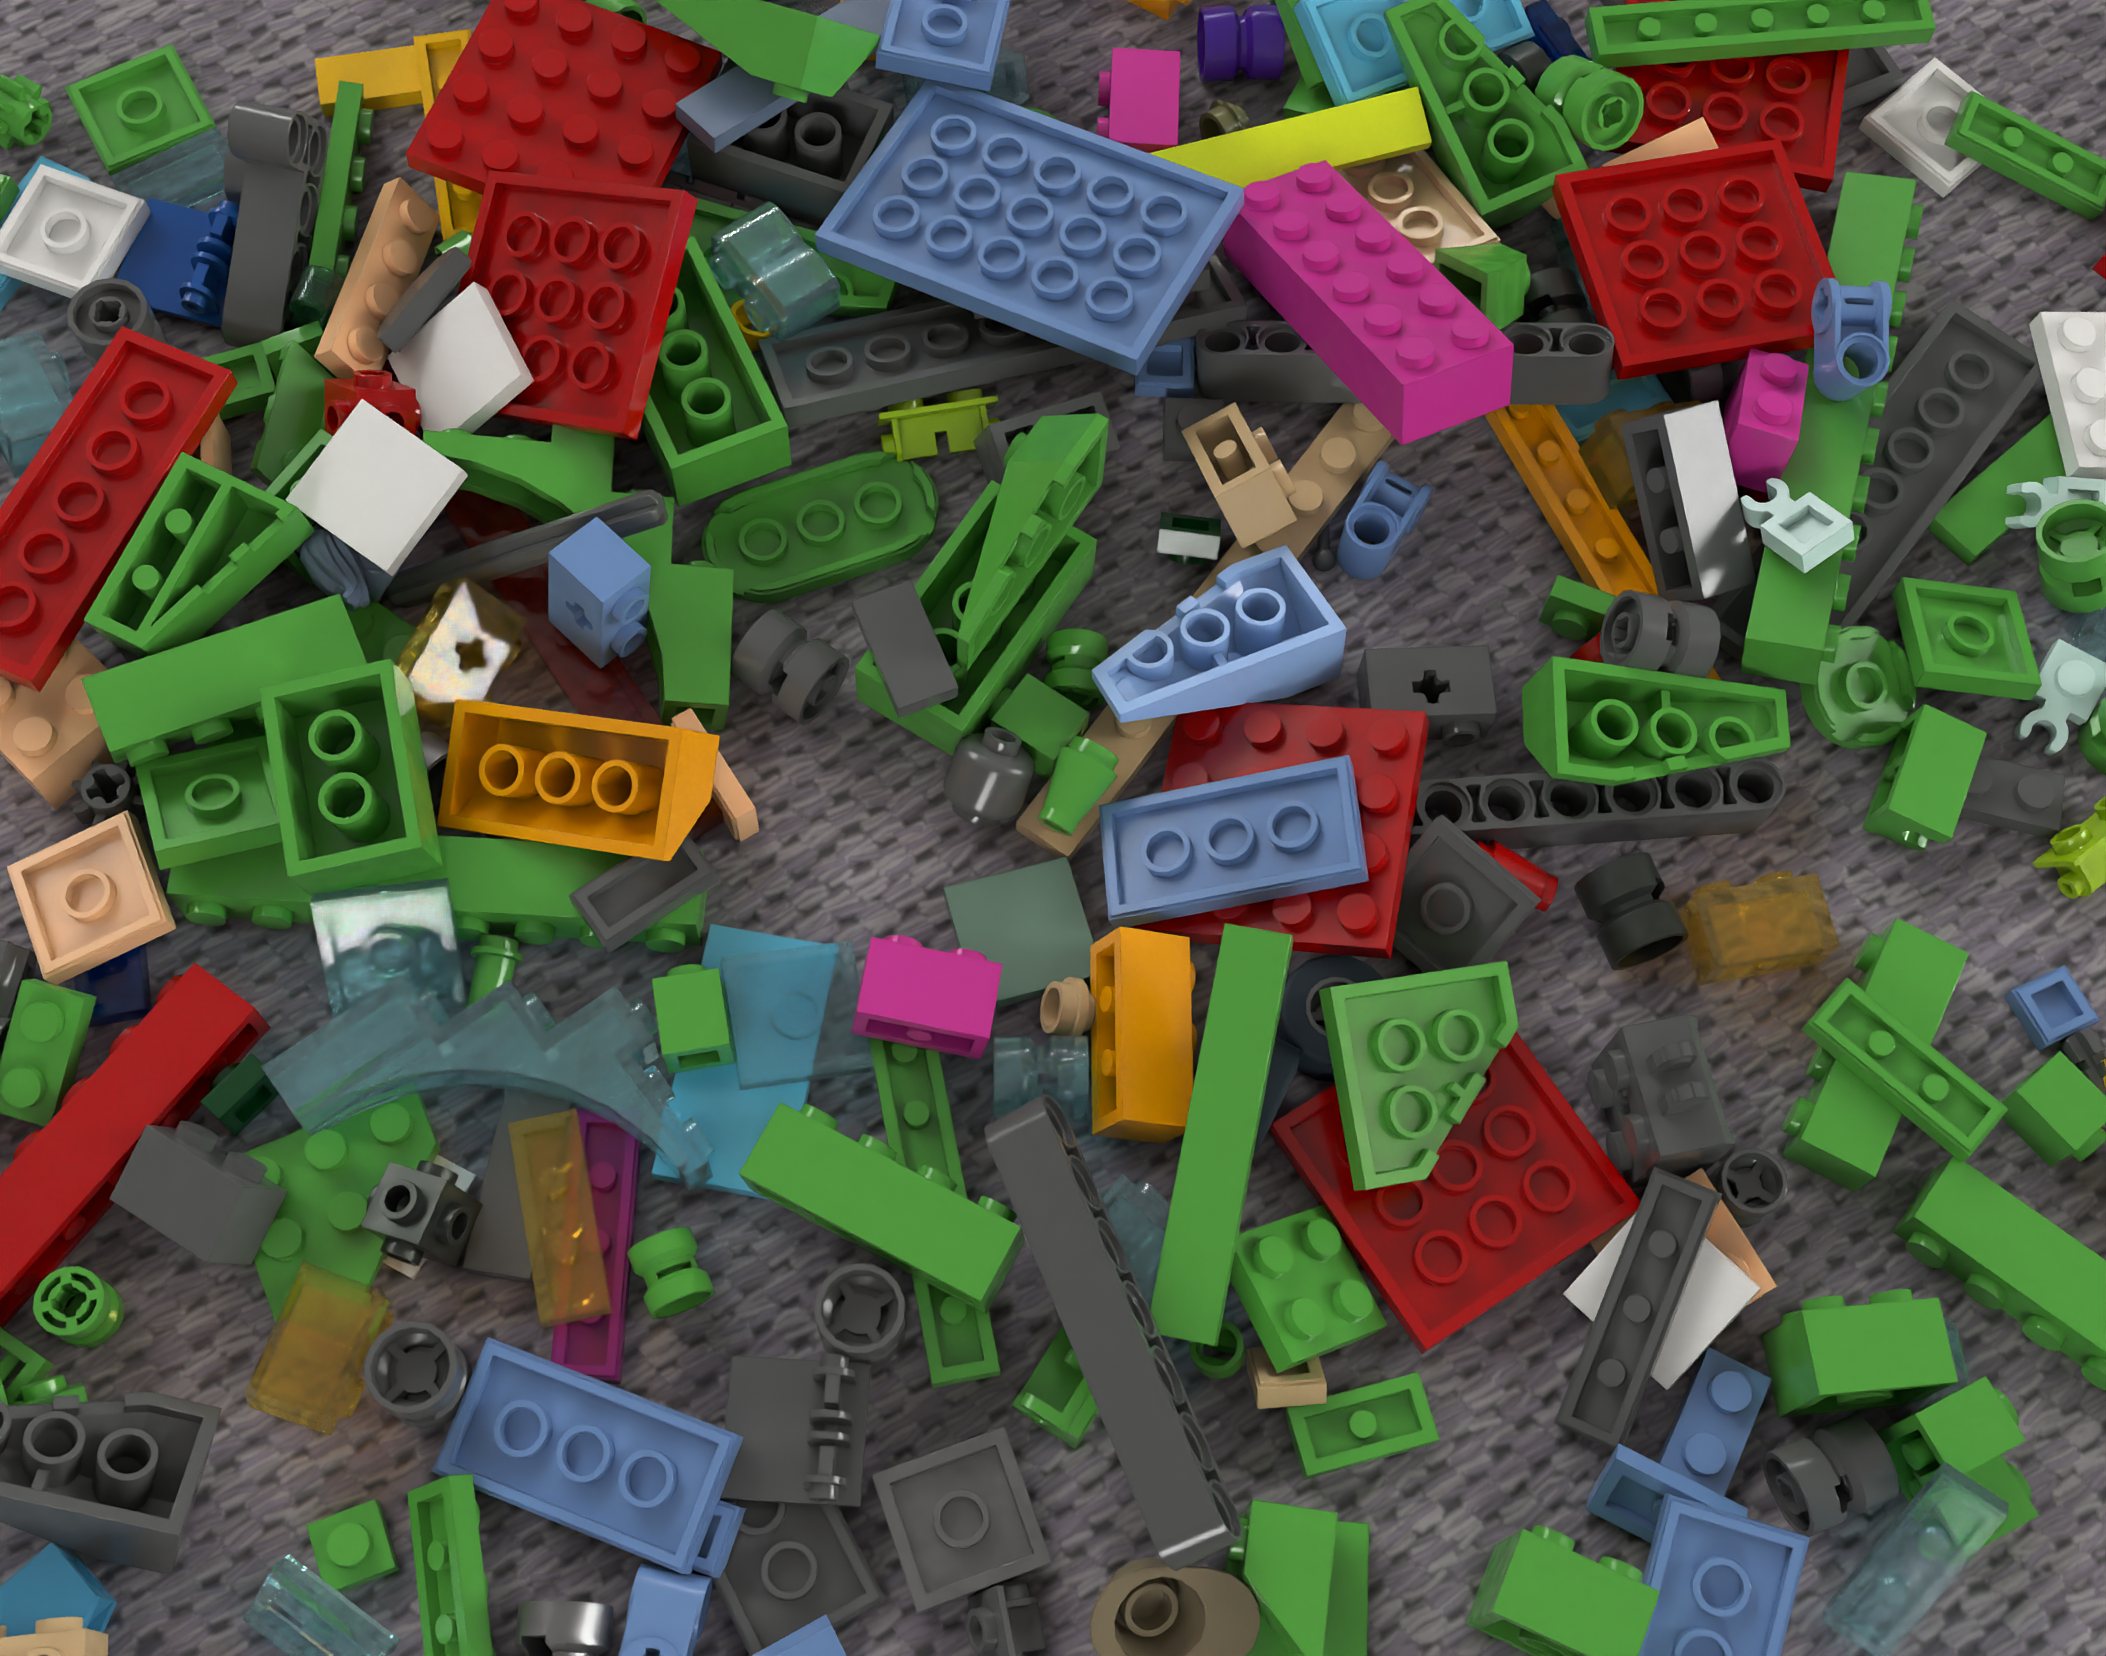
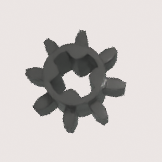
(104, 783)

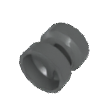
(1755, 1178)

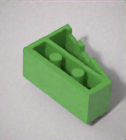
(193, 558)

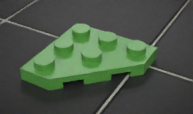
(1412, 1062)
(329, 1192)

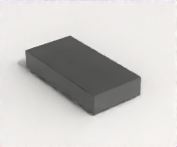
(904, 648)
(641, 893)

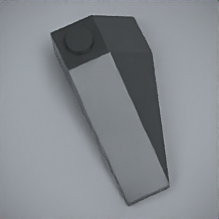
(106, 1473)

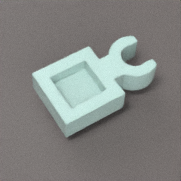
(2054, 491)
(1798, 530)
(2069, 691)

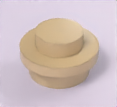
(1067, 1007)

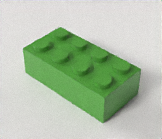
(708, 401)
(1012, 648)

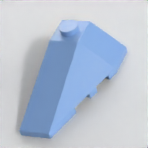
(1240, 642)

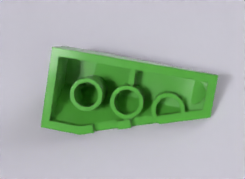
(779, 43)
(1481, 117)
(1041, 496)
(1644, 724)

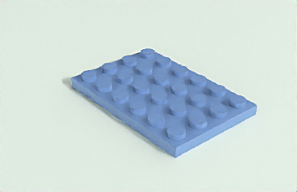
(1032, 222)

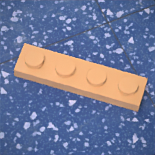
(377, 278)

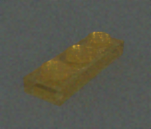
(560, 1218)

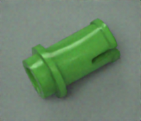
(493, 965)

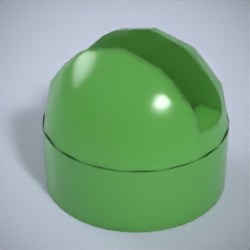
(1229, 1342)

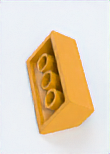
(575, 779)

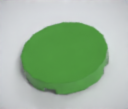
(1863, 692)

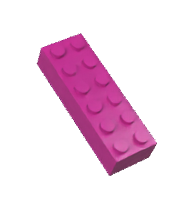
(1369, 303)

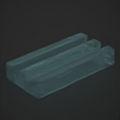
(322, 1612)

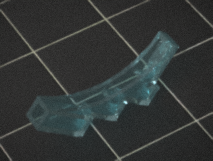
(399, 1048)

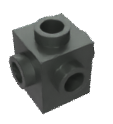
(421, 1214)

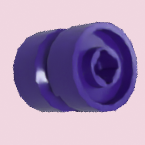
(1240, 43)

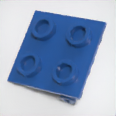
(184, 260)

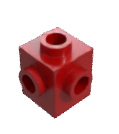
(377, 389)

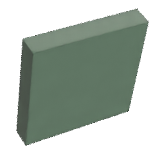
(1027, 923)

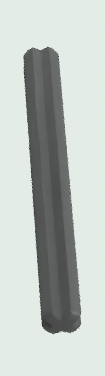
(523, 549)

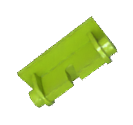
(915, 425)
(2079, 855)

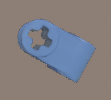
(1852, 325)
(1384, 514)
(665, 1612)

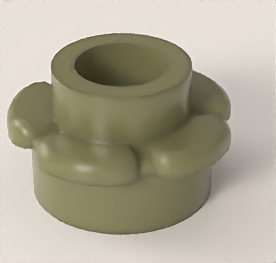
(1222, 119)

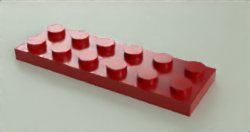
(92, 489)

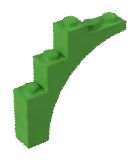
(687, 602)

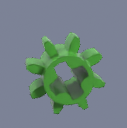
(23, 112)

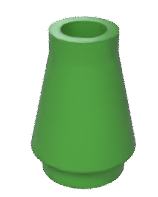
(1077, 783)

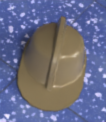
(1173, 1613)

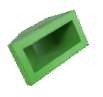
(1489, 277)
(1288, 1569)

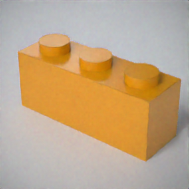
(1141, 1035)

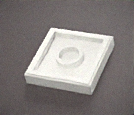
(1916, 123)
(68, 232)
(462, 364)
(377, 487)
(1709, 1304)

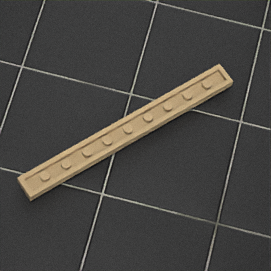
(1323, 484)

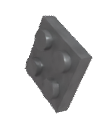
(961, 1520)

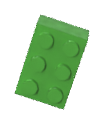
(350, 778)

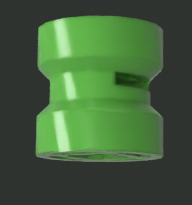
(1072, 658)
(670, 1272)
(91, 1315)

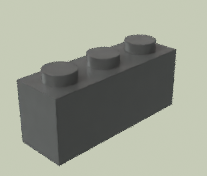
(1689, 502)

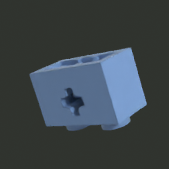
(599, 593)

